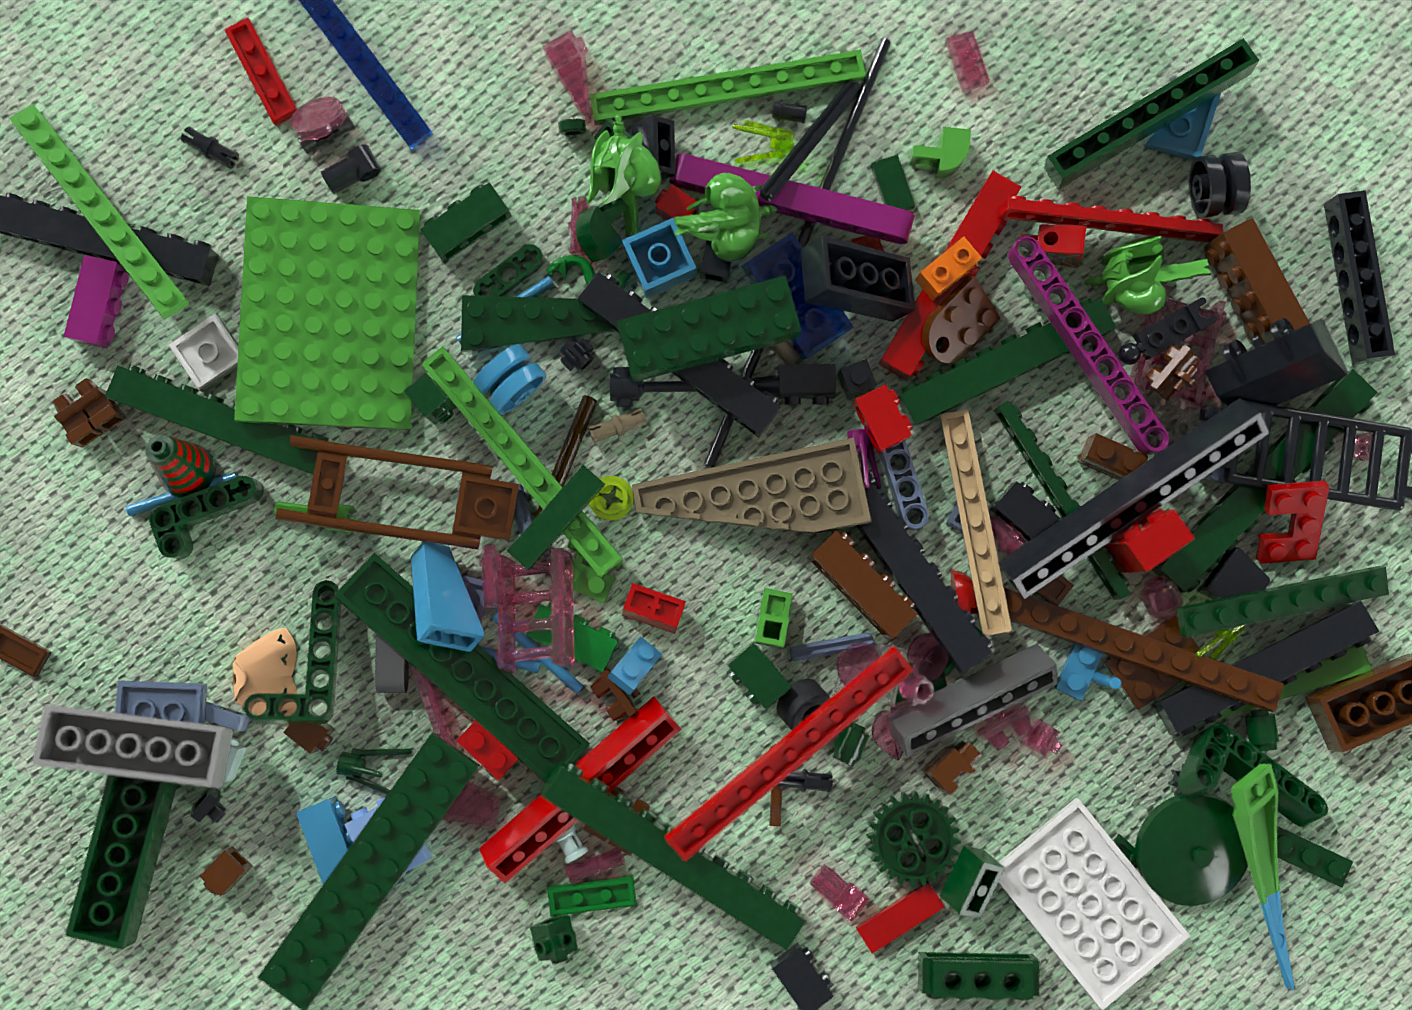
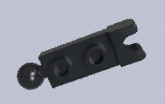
(1166, 333)

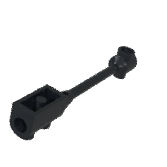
(791, 384)

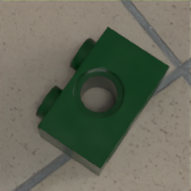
(430, 399)

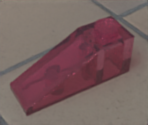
(569, 63)

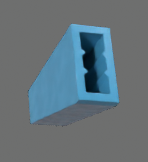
(442, 601)

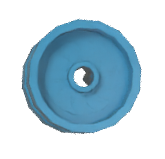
(509, 379)

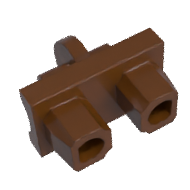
(1176, 374)
(623, 704)

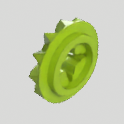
(616, 510)

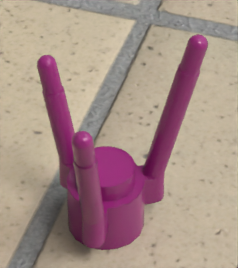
(864, 447)

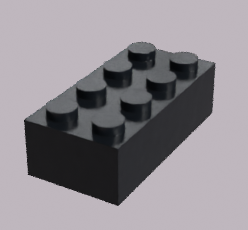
(857, 279)

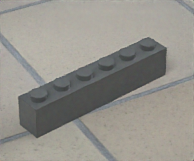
(973, 699)

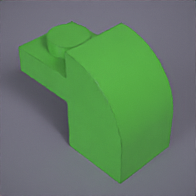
(949, 155)
(773, 618)

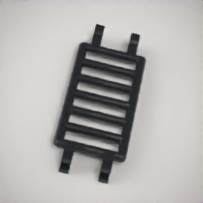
(1322, 421)

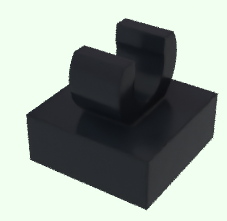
(208, 805)

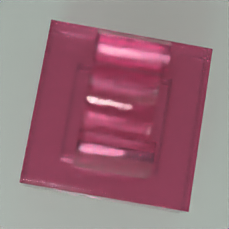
(1043, 738)

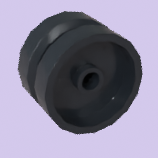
(1219, 184)

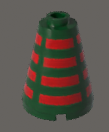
(180, 465)

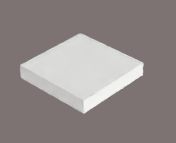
(207, 352)

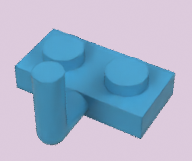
(1080, 671)

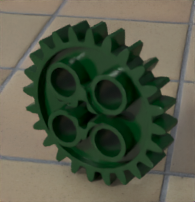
(891, 850)

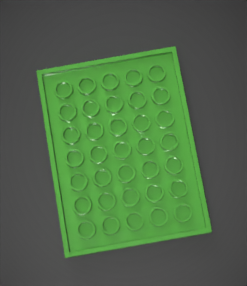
(327, 314)

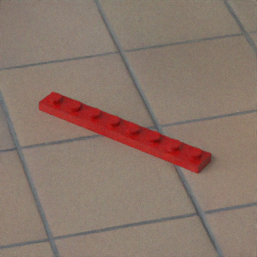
(1108, 220)

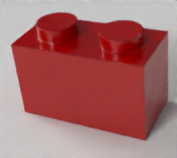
(882, 418)
(487, 750)

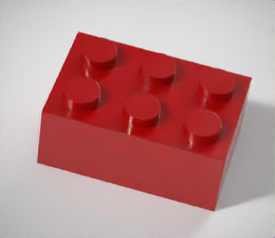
(1149, 542)

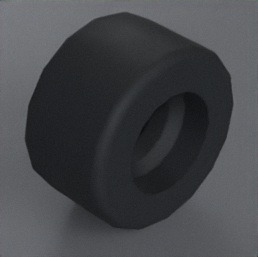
(800, 702)

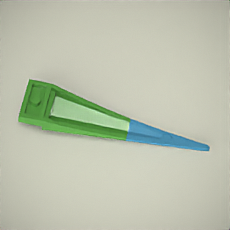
(1256, 823)

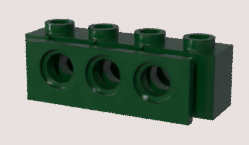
(935, 967)

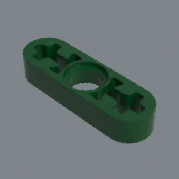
(509, 263)

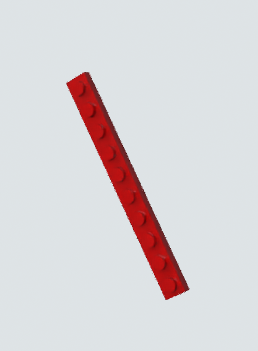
(788, 753)

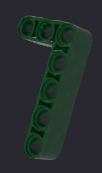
(315, 667)
(1224, 750)

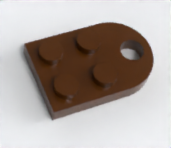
(959, 321)

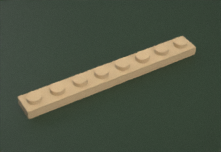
(975, 523)

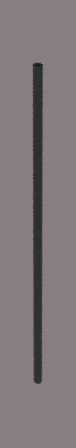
(808, 227)

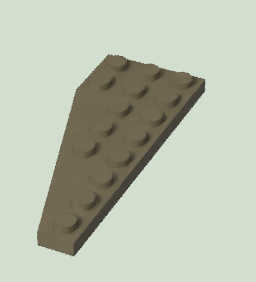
(787, 491)

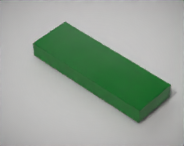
(591, 895)

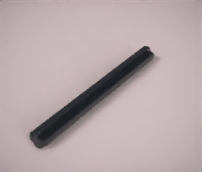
(809, 140)

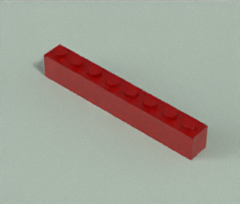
(978, 228)
(609, 761)

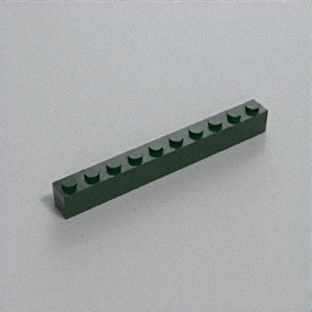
(1242, 504)
(646, 839)

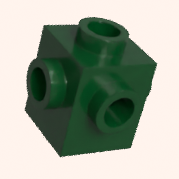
(554, 939)

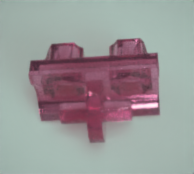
(994, 732)

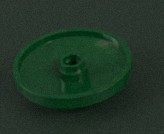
(1191, 850)

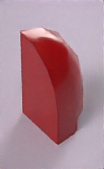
(963, 586)

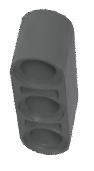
(390, 669)

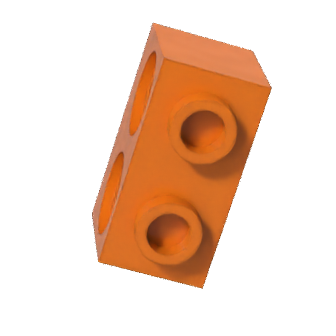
(948, 268)

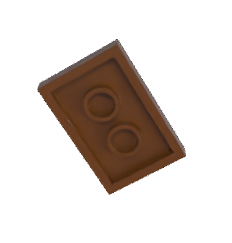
(1141, 683)

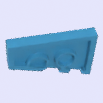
(1187, 134)

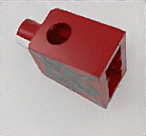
(1065, 241)

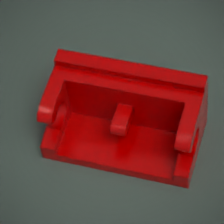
(653, 608)

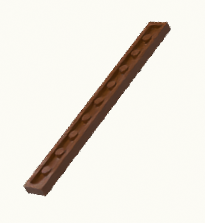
(1144, 651)

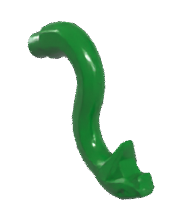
(561, 265)

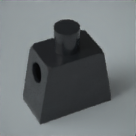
(1234, 576)

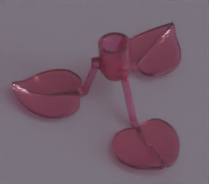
(928, 663)

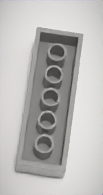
(132, 746)

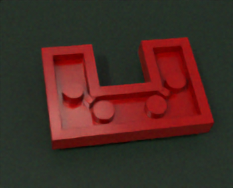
(1307, 508)

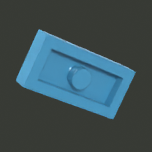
(634, 665)

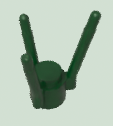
(353, 766)

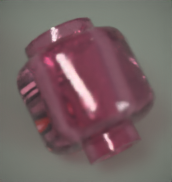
(1161, 597)

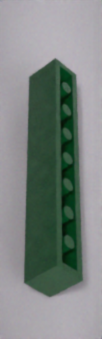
(1151, 113)
(994, 367)
(208, 416)

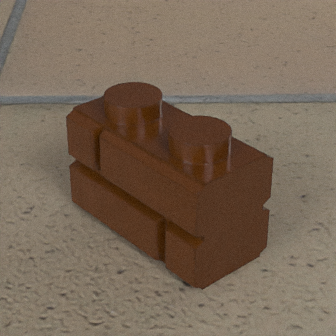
(1110, 457)

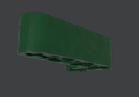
(207, 510)

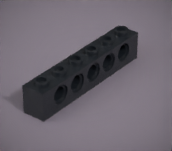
(1359, 278)

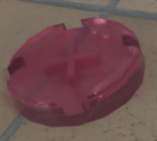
(318, 117)

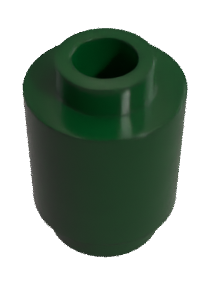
(1262, 729)
(850, 744)

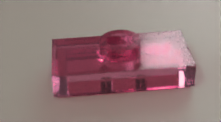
(967, 61)

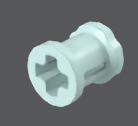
(571, 845)

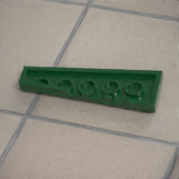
(507, 321)

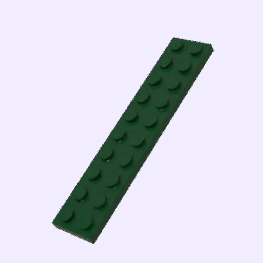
(467, 678)
(368, 871)

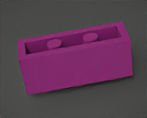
(96, 302)

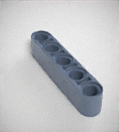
(906, 475)

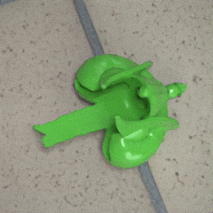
(625, 170)
(735, 216)
(1136, 275)

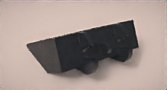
(1280, 368)

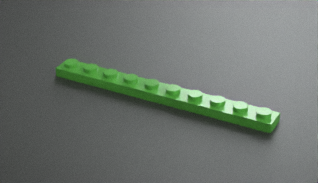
(728, 86)
(99, 212)
(517, 456)

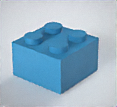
(659, 258)

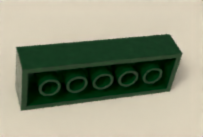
(709, 329)
(121, 861)

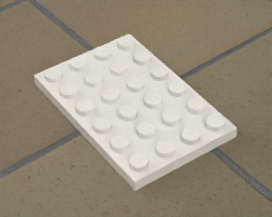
(1090, 904)

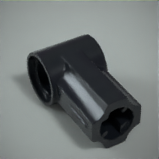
(357, 166)

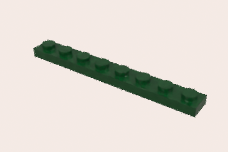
(1056, 491)
(1282, 601)

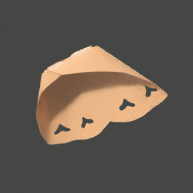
(262, 671)

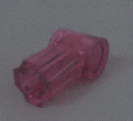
(845, 896)

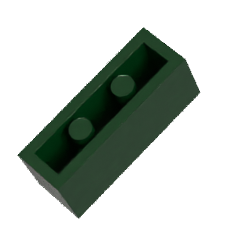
(465, 221)

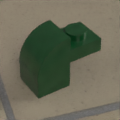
(595, 231)

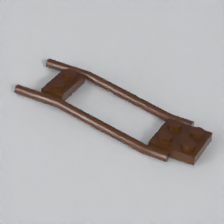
(482, 508)

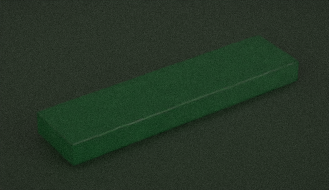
(556, 517)

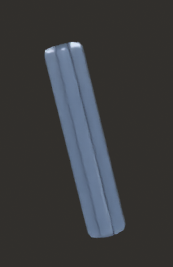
(827, 647)

